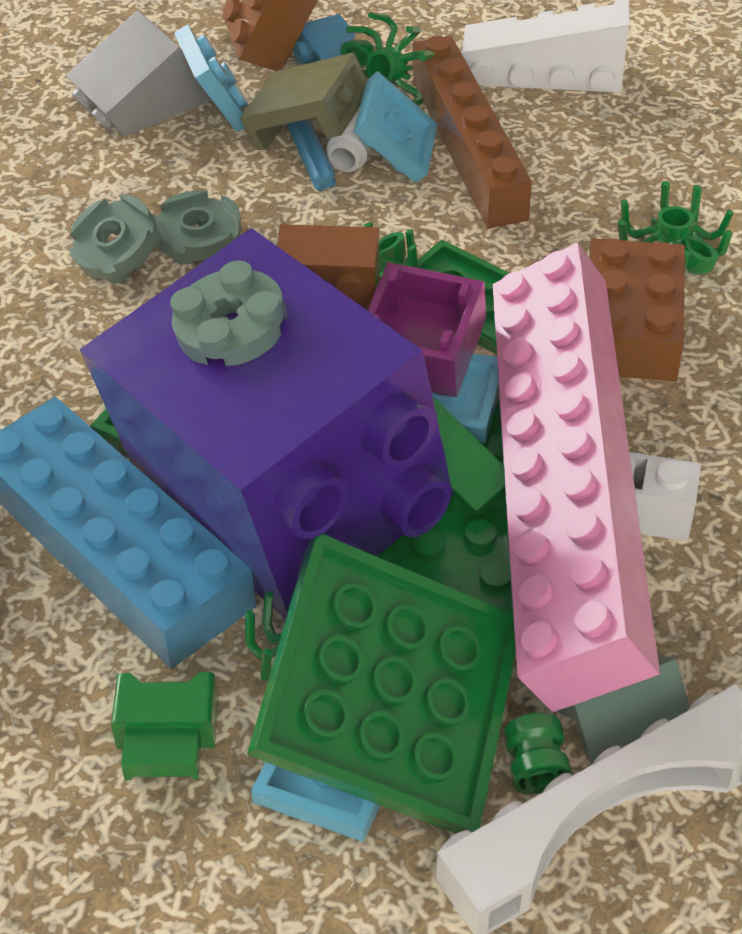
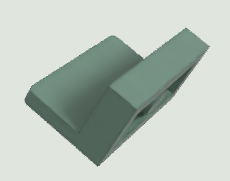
(629, 711)

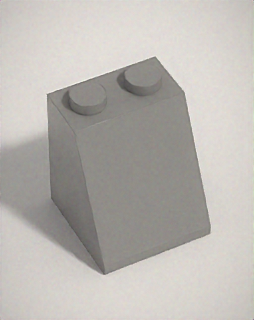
(136, 78)

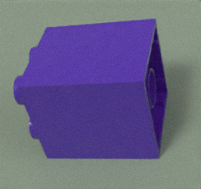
(295, 445)

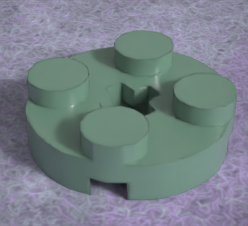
(217, 221)
(114, 259)
(234, 289)

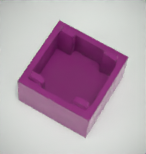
(436, 314)

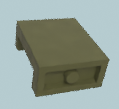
(319, 89)

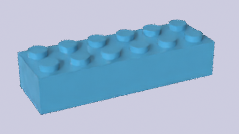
(120, 533)

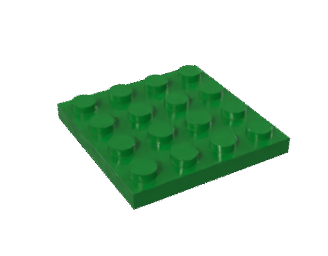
(388, 687)

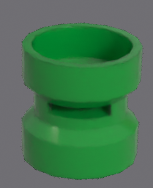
(536, 750)

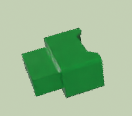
(164, 725)

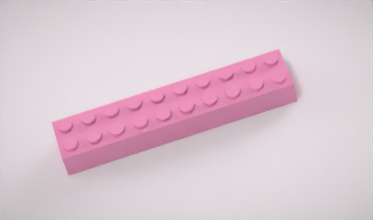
(569, 487)

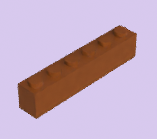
(472, 134)

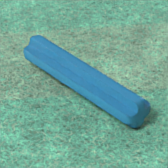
(312, 154)

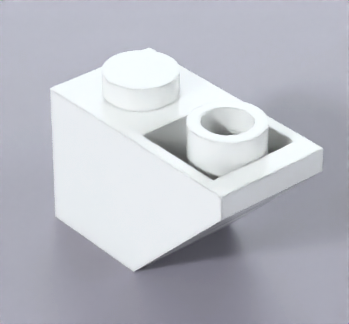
(665, 494)

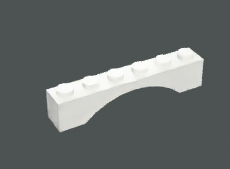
(498, 867)

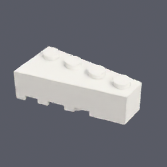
(553, 50)

